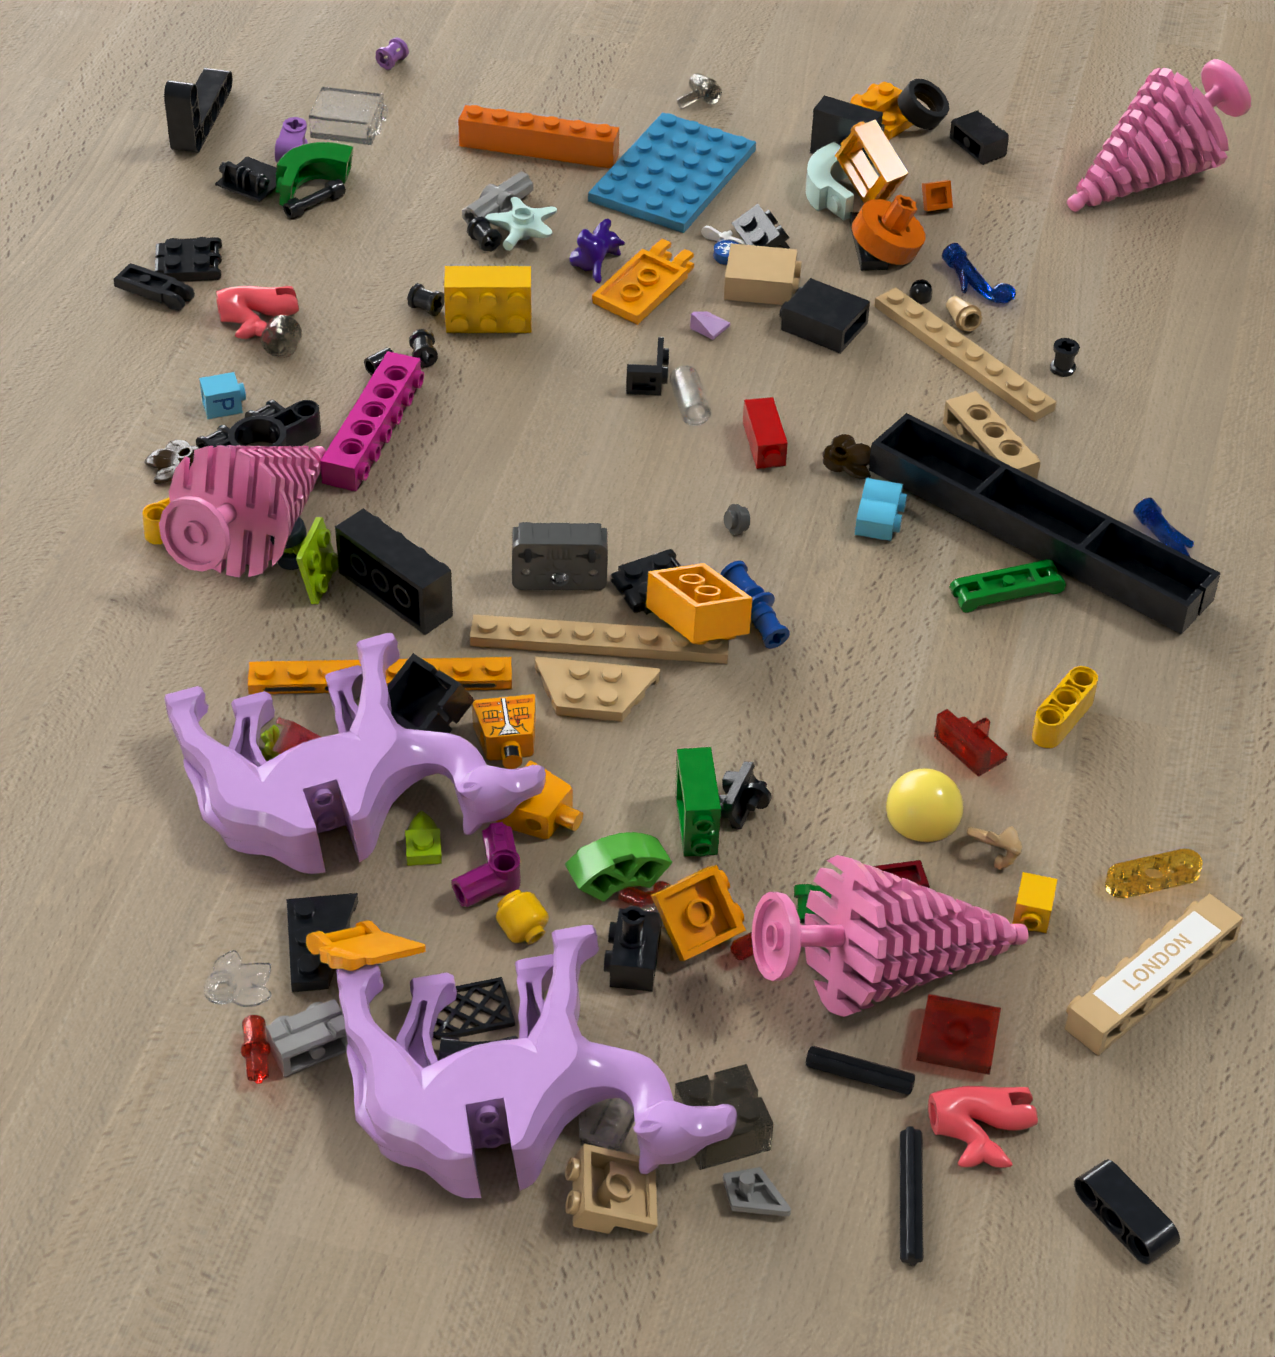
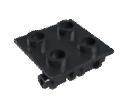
(248, 178)

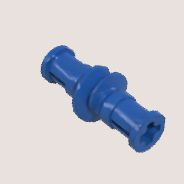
(762, 613)

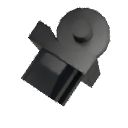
(743, 795)

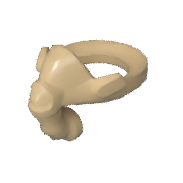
(1007, 839)

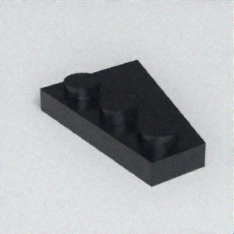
(311, 915)

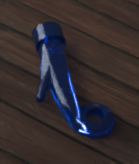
(957, 259)
(1150, 514)

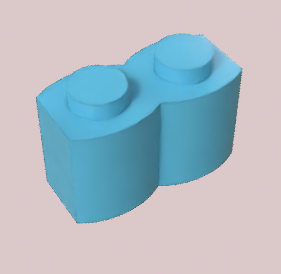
(879, 509)

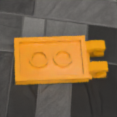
(644, 282)

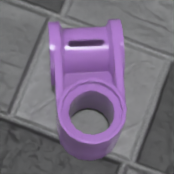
(291, 136)

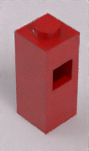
(765, 432)

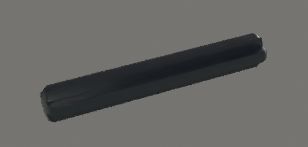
(911, 1196)

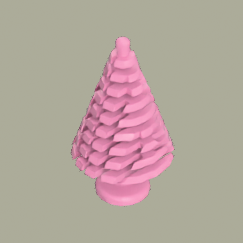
(1165, 134)
(235, 504)
(878, 935)

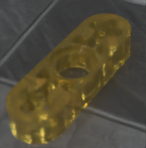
(1163, 862)

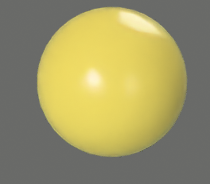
(924, 805)

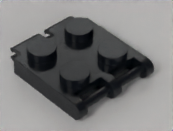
(189, 258)
(633, 578)

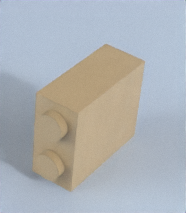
(761, 274)

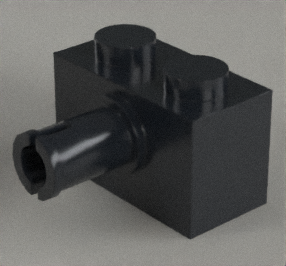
(634, 949)

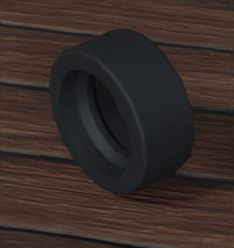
(915, 111)

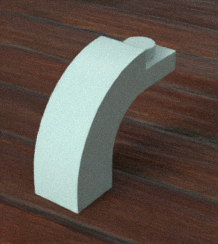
(822, 183)

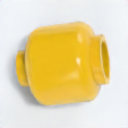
(522, 917)

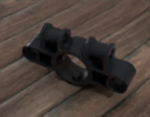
(270, 424)

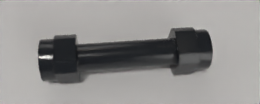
(333, 189)

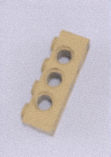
(978, 425)

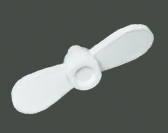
(712, 234)

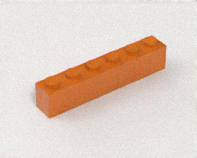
(538, 136)

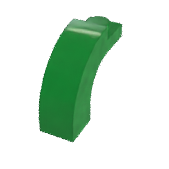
(309, 163)

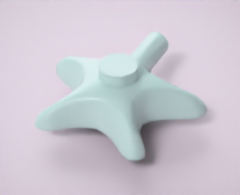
(522, 222)

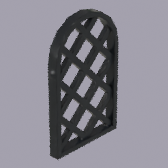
(482, 1027)

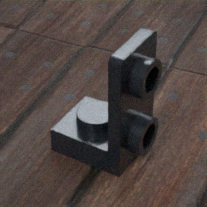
(649, 378)

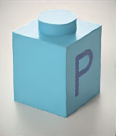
(222, 395)

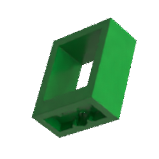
(697, 801)

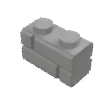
(307, 1037)

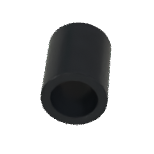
(373, 361)

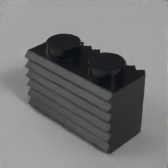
(979, 137)

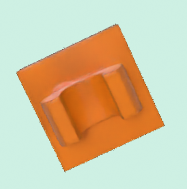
(937, 195)

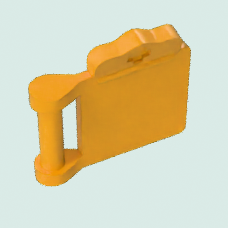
(360, 946)

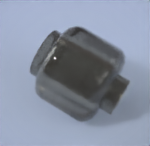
(281, 336)

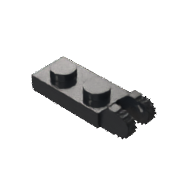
(154, 286)

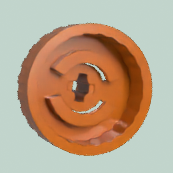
(897, 234)

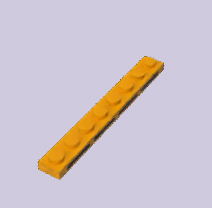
(309, 676)

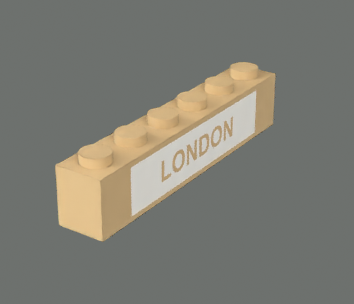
(1152, 973)

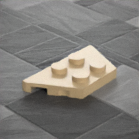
(594, 688)

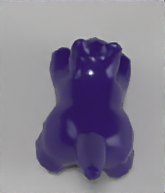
(594, 248)

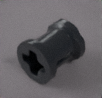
(480, 230)
(426, 299)
(422, 344)
(1065, 353)

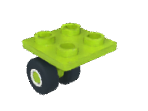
(311, 555)

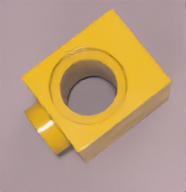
(1035, 902)

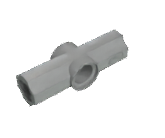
(497, 198)

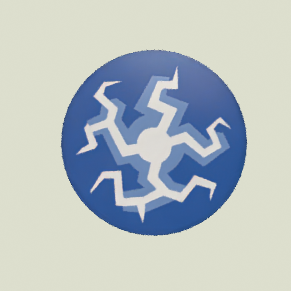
(721, 251)

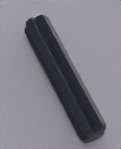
(860, 1070)

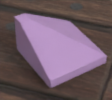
(708, 324)

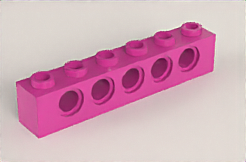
(371, 421)

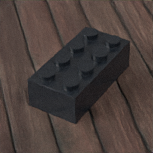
(394, 571)

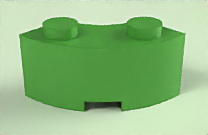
(618, 863)

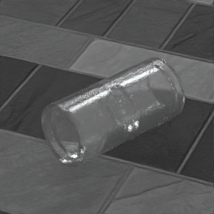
(690, 395)

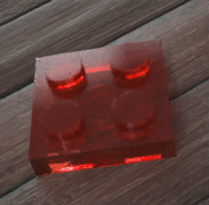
(958, 1034)

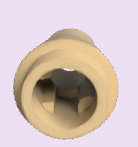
(965, 315)

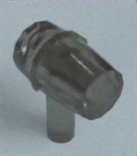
(702, 88)

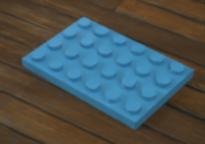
(672, 172)

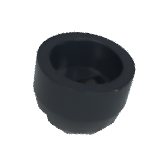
(921, 291)

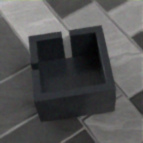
(422, 700)

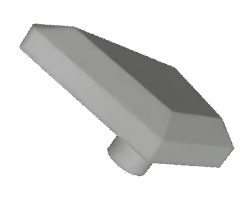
(754, 1193)

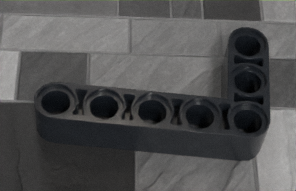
(195, 107)

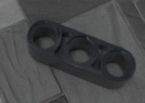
(1127, 1211)

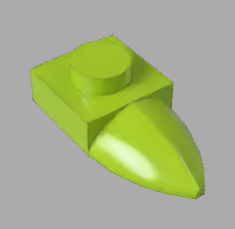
(423, 841)

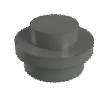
(737, 519)

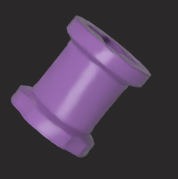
(393, 55)

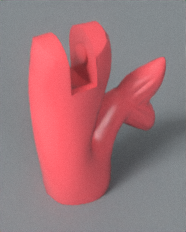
(237, 303)
(999, 1107)

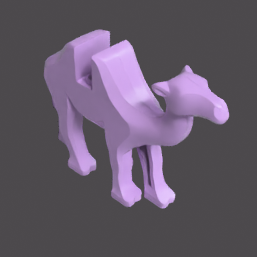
(335, 778)
(506, 1090)

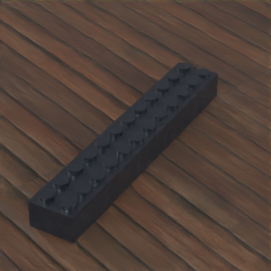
(1045, 522)

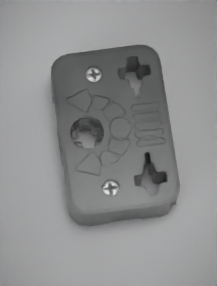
(559, 556)

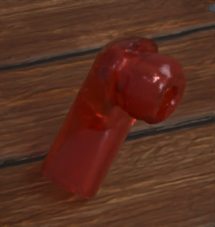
(638, 897)

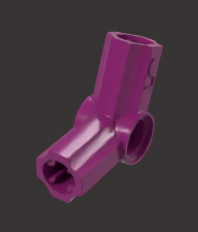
(500, 872)

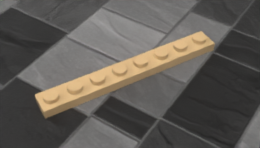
(965, 354)
(592, 639)

